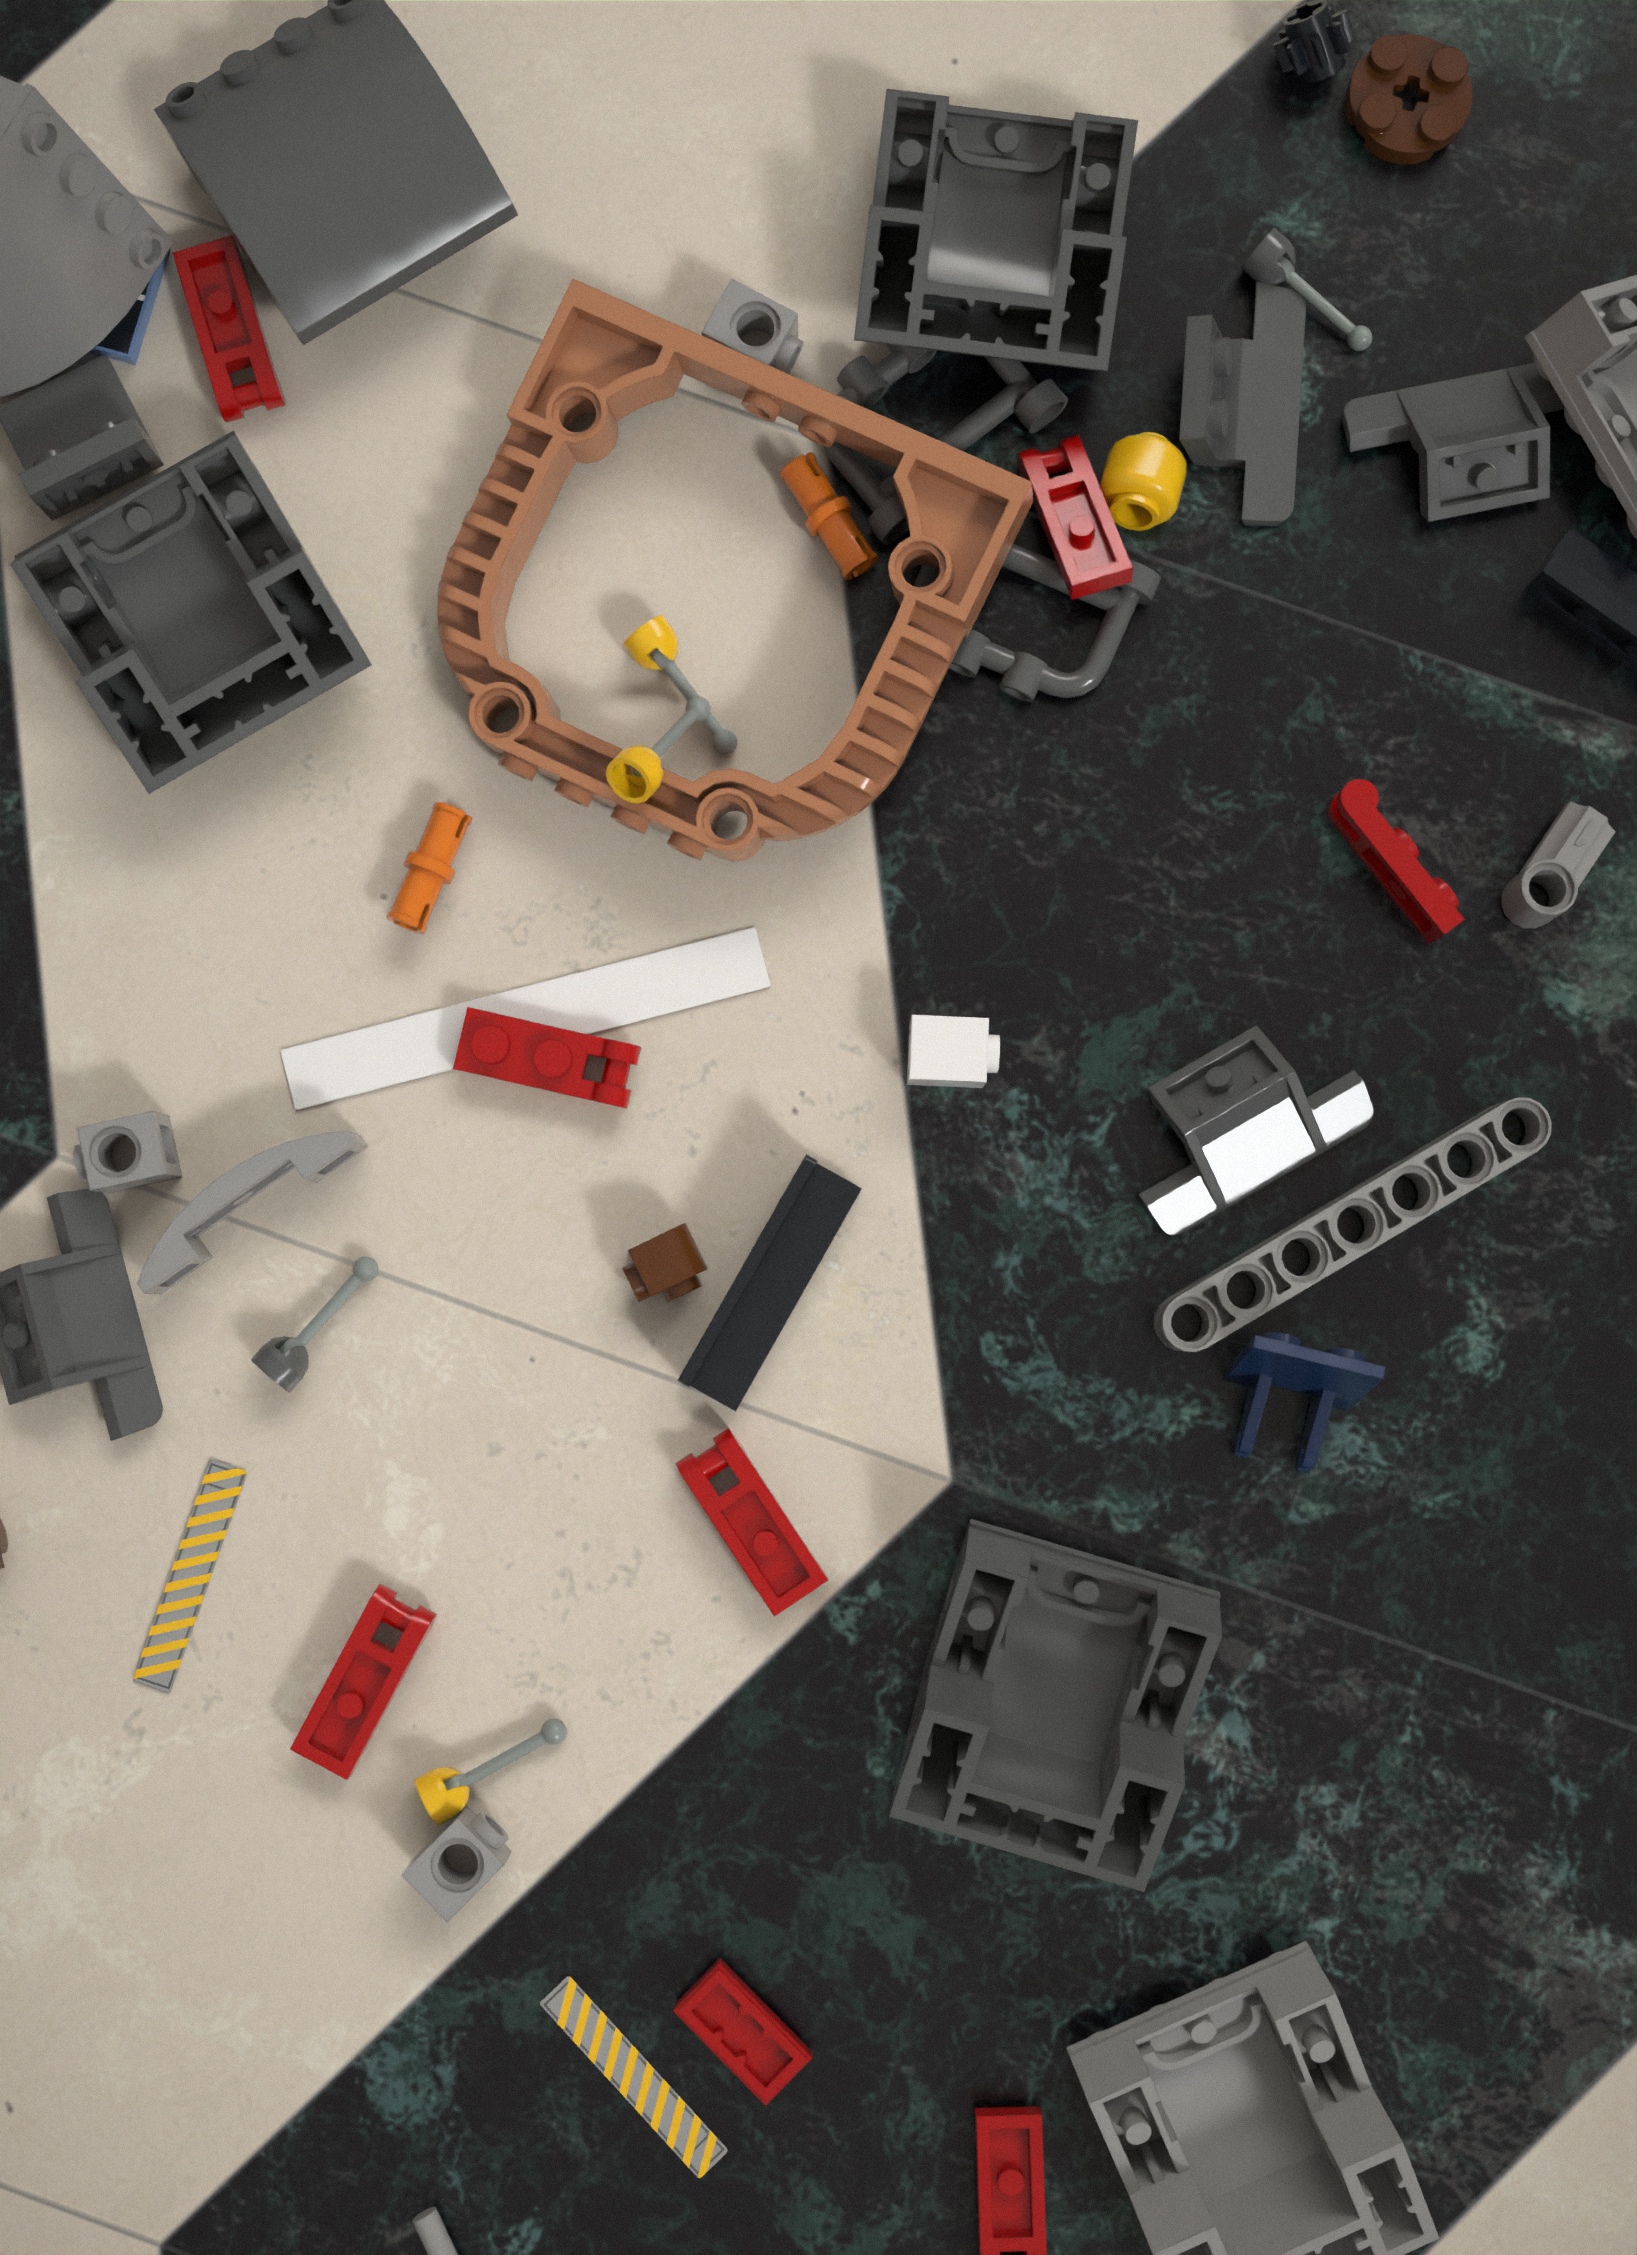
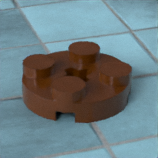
(1414, 63)

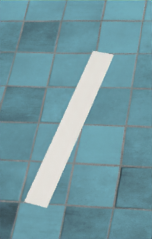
(575, 1002)

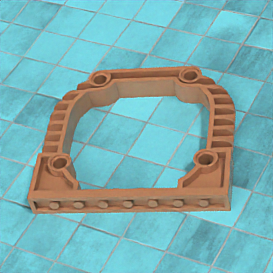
(613, 361)

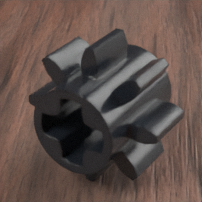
(1314, 41)

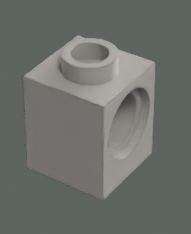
(747, 310)
(155, 1152)
(442, 1885)

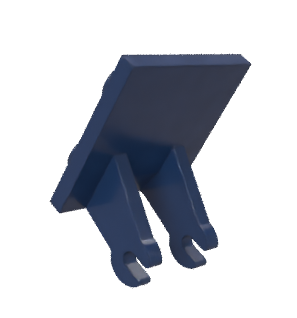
(1330, 1377)

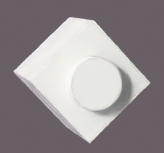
(951, 1051)

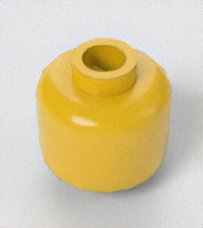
(1143, 480)

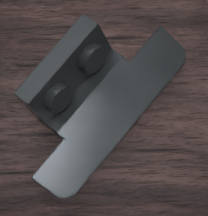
(1246, 401)
(1474, 435)
(1245, 1127)
(78, 1320)

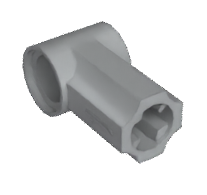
(1557, 865)

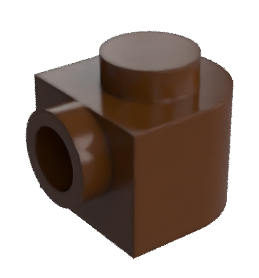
(665, 1265)

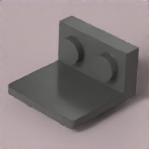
(78, 438)

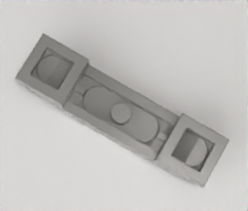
(181, 1249)

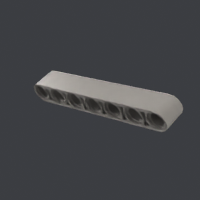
(1381, 1216)

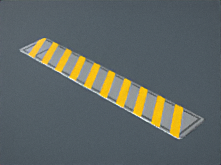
(190, 1576)
(634, 2077)

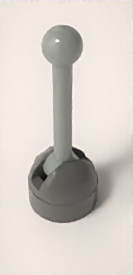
(1275, 263)
(286, 1357)

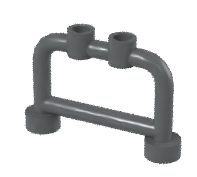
(866, 384)
(1027, 674)

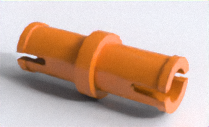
(829, 516)
(429, 867)

